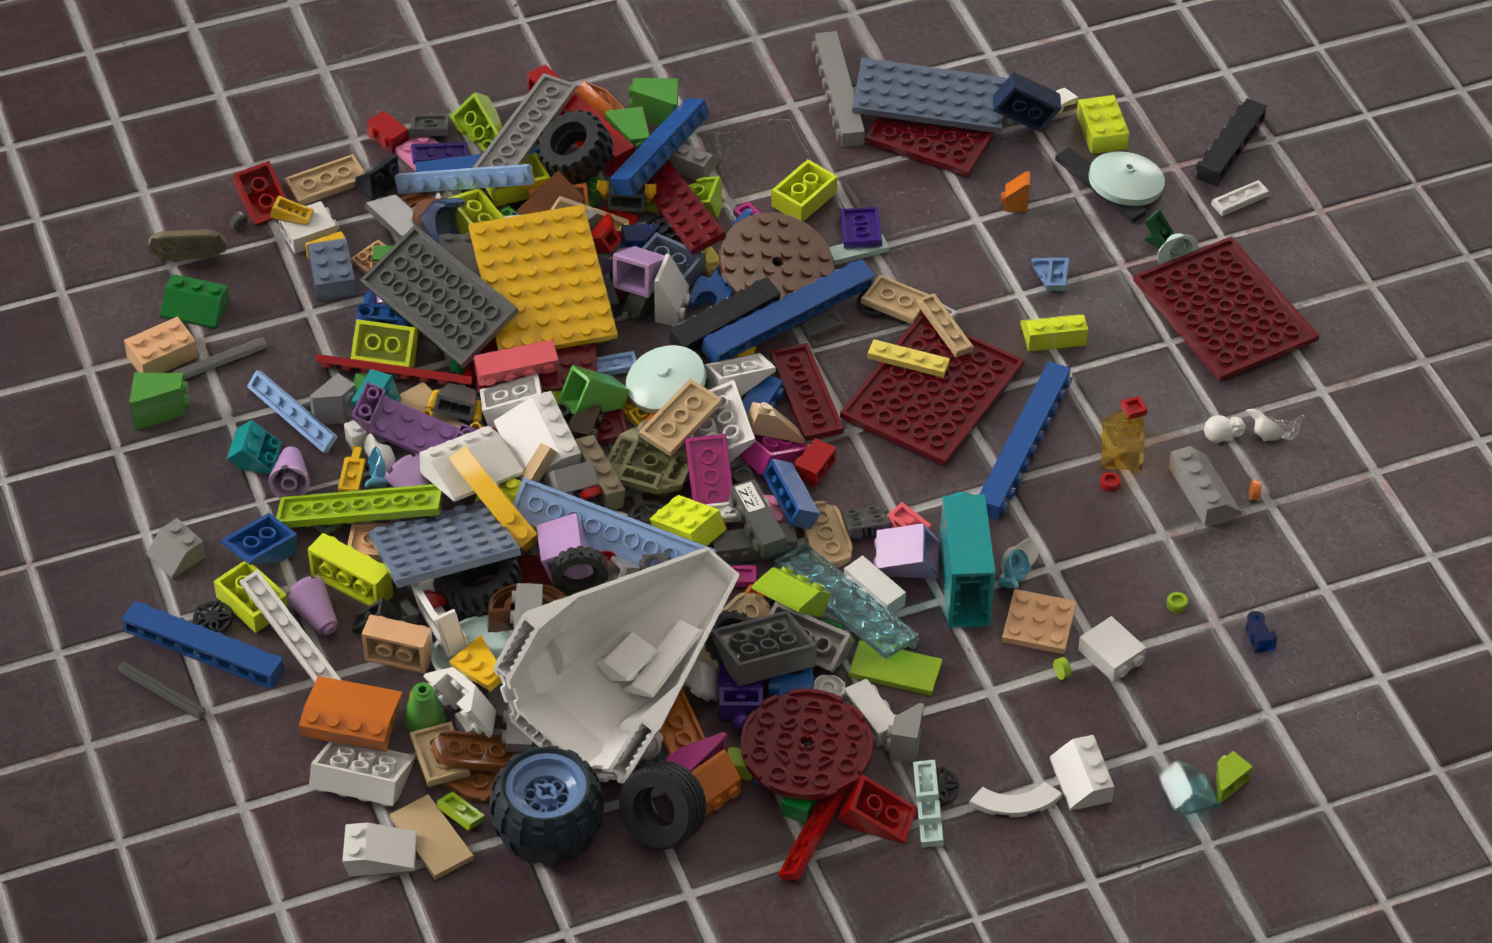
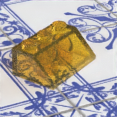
(1122, 442)

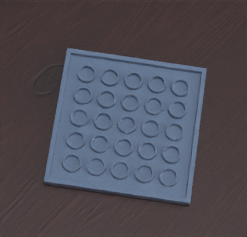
(442, 543)

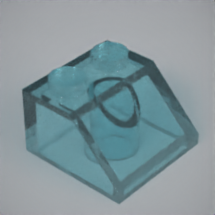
(1188, 788)

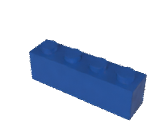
(767, 391)
(791, 494)

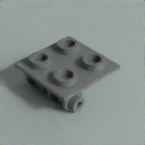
(865, 518)

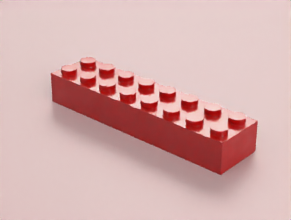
(621, 147)

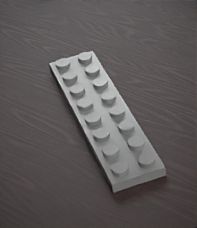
(525, 125)

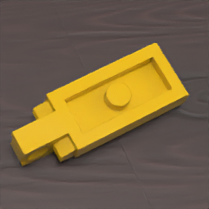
(352, 471)

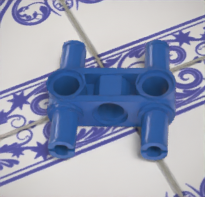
(378, 312)

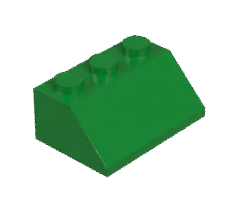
(195, 301)

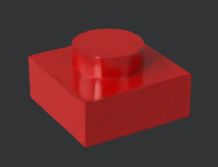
(1133, 407)

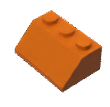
(598, 98)
(718, 780)

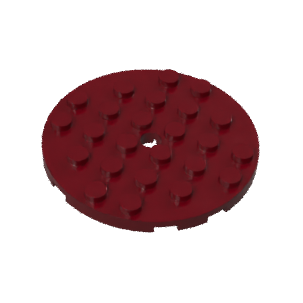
(827, 767)

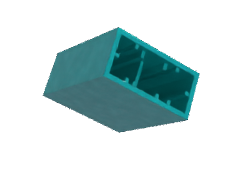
(966, 560)

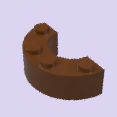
(501, 606)

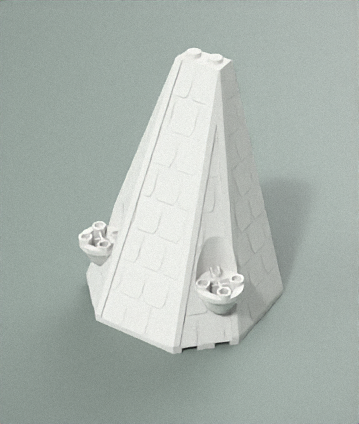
(566, 698)

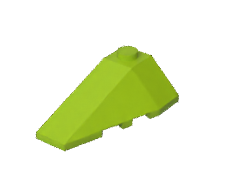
(477, 120)
(708, 192)

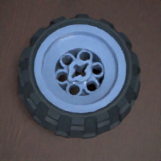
(566, 800)

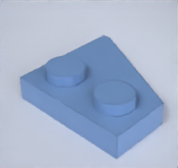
(1052, 272)

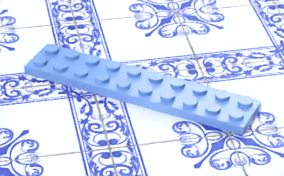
(602, 527)

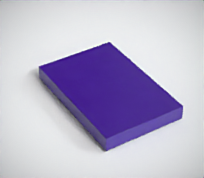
(861, 227)

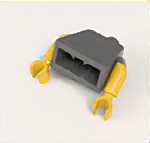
(626, 203)
(456, 402)

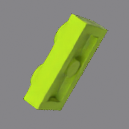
(460, 811)

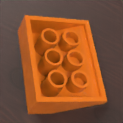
(350, 713)

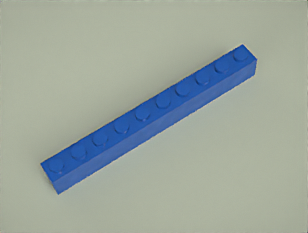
(788, 312)
(1025, 437)

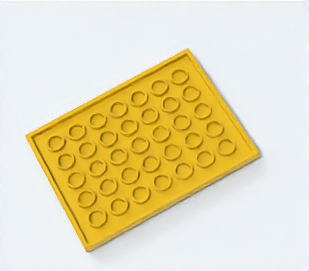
(549, 273)

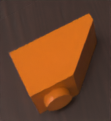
(1017, 194)

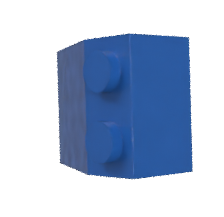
(263, 541)

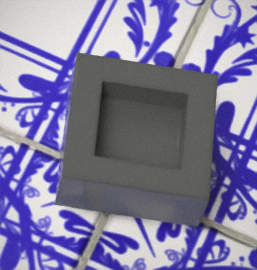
(409, 612)

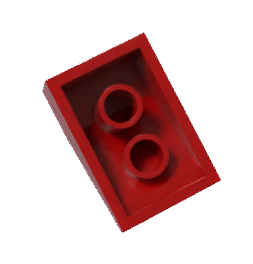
(258, 190)
(877, 811)

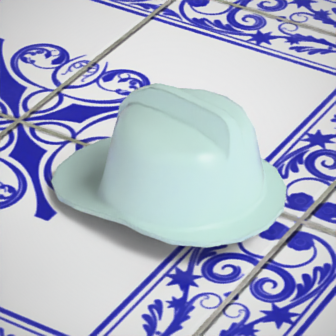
(1177, 246)

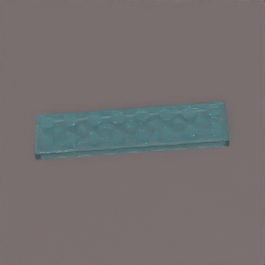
(851, 603)

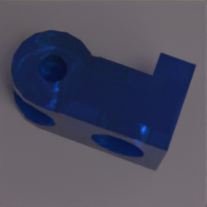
(1258, 634)

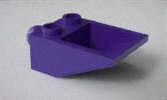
(737, 701)

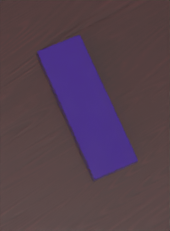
(436, 151)

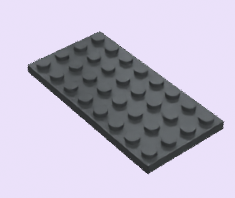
(439, 296)

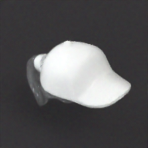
(1272, 429)

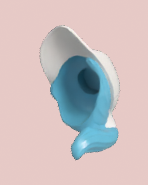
(380, 461)
(1017, 563)

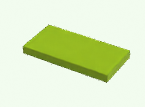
(902, 670)

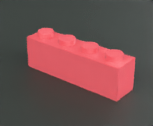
(516, 363)

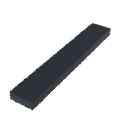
(1080, 169)

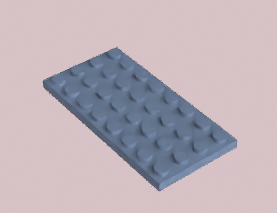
(927, 95)

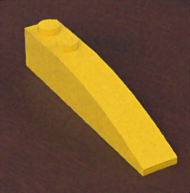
(495, 498)

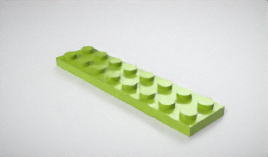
(360, 506)

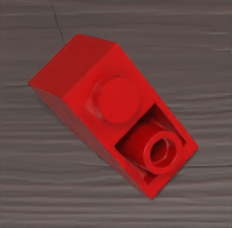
(606, 235)

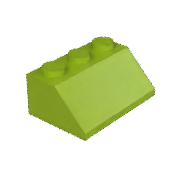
(793, 591)

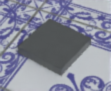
(429, 125)

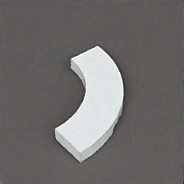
(1015, 805)

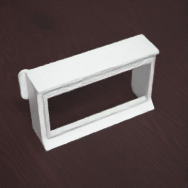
(442, 624)

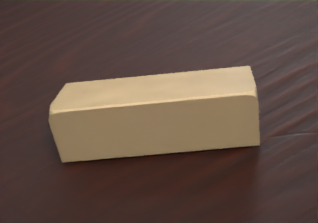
(539, 463)

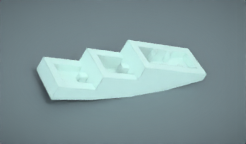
(928, 803)

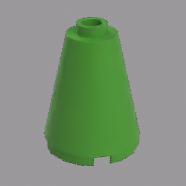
(423, 708)

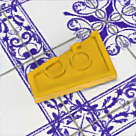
(477, 664)

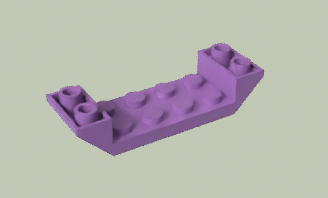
(401, 423)

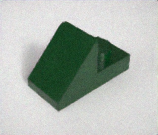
(1159, 229)

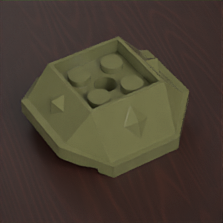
(647, 467)

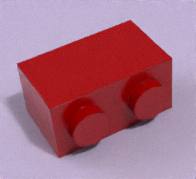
(387, 131)
(815, 462)

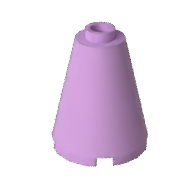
(406, 473)
(289, 474)
(313, 603)

